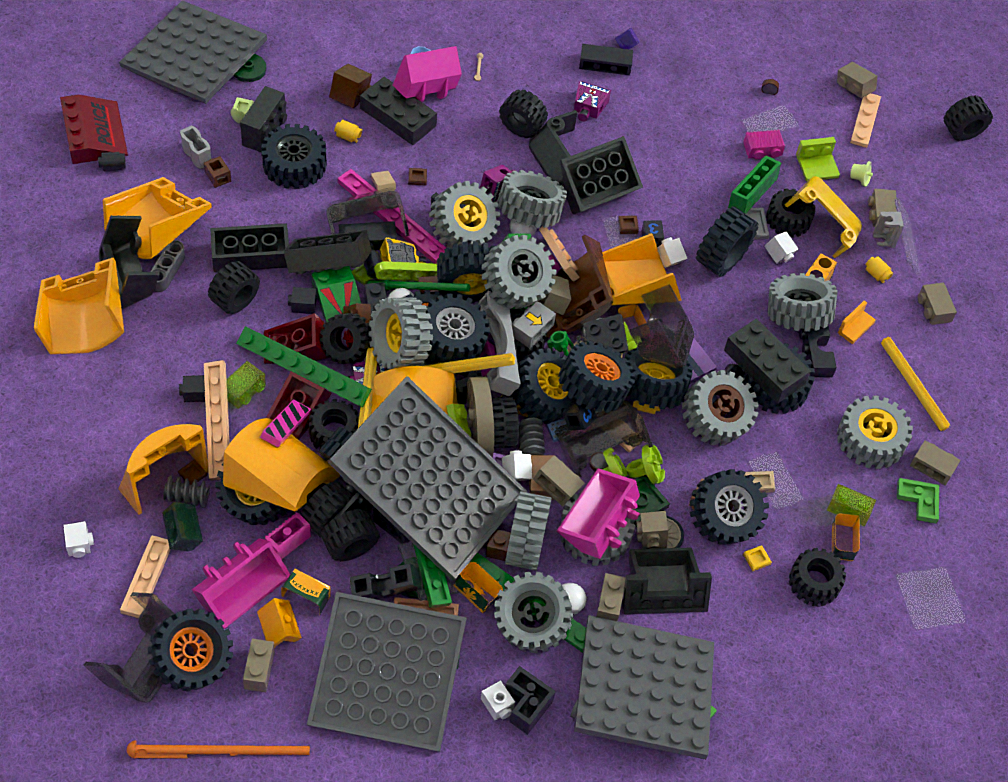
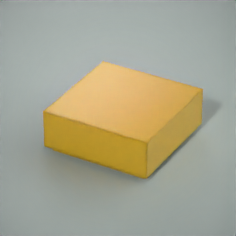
(757, 558)

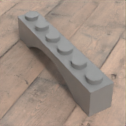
(506, 378)

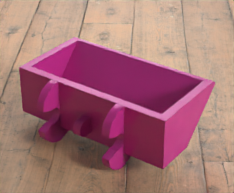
(428, 73)
(600, 513)
(241, 581)

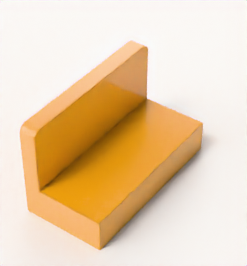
(856, 324)
(279, 622)

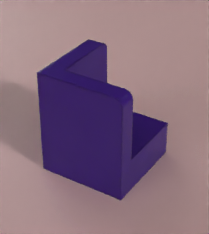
(627, 39)

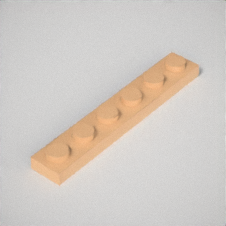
(216, 415)

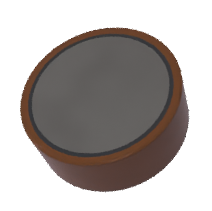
(770, 86)
(597, 461)

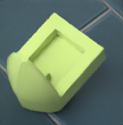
(240, 109)

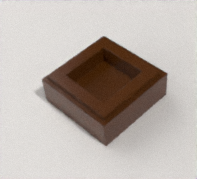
(417, 176)
(628, 224)
(192, 471)

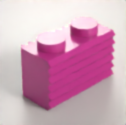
(764, 144)
(289, 535)

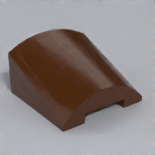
(589, 293)

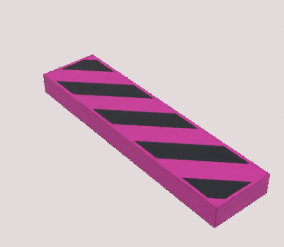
(285, 423)

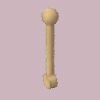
(477, 77)

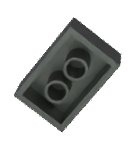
(262, 117)

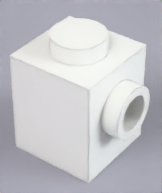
(781, 248)
(671, 252)
(518, 465)
(78, 539)
(498, 701)

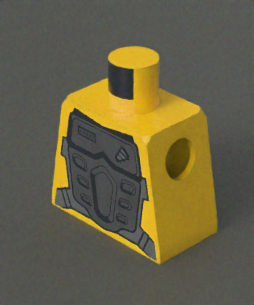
(399, 251)

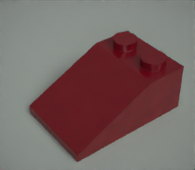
(301, 336)
(302, 392)

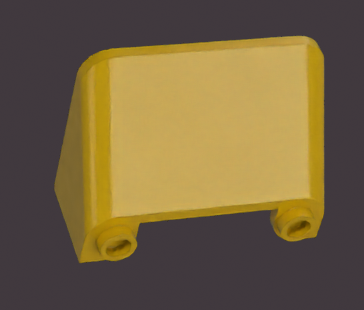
(817, 189)

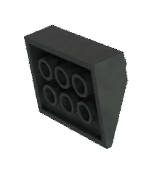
(599, 175)

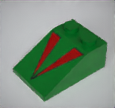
(335, 290)

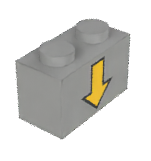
(533, 324)

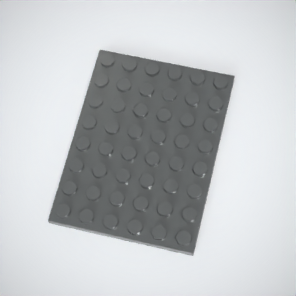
(428, 477)

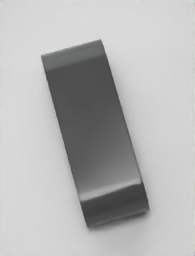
(168, 264)

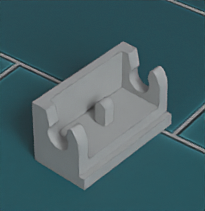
(889, 228)

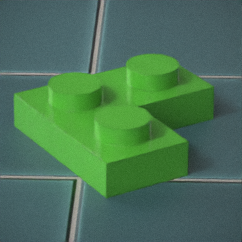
(924, 494)

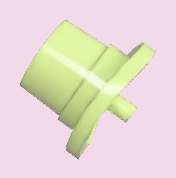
(862, 173)

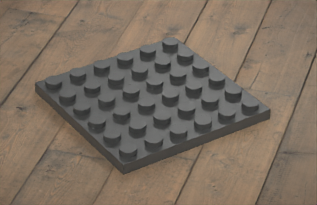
(193, 51)
(387, 671)
(645, 687)

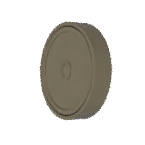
(480, 413)

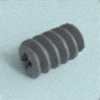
(531, 436)
(184, 491)

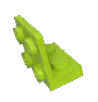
(817, 159)

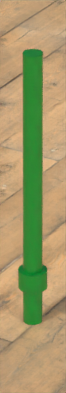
(423, 285)

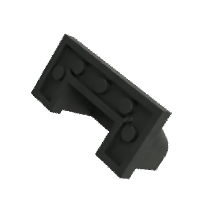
(665, 582)

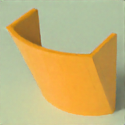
(162, 210)
(636, 270)
(80, 311)
(434, 382)
(157, 445)
(274, 473)

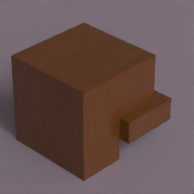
(349, 84)

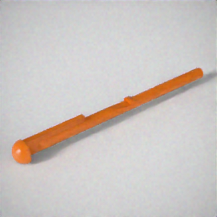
(181, 751)

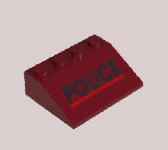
(92, 127)

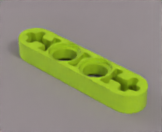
(390, 270)

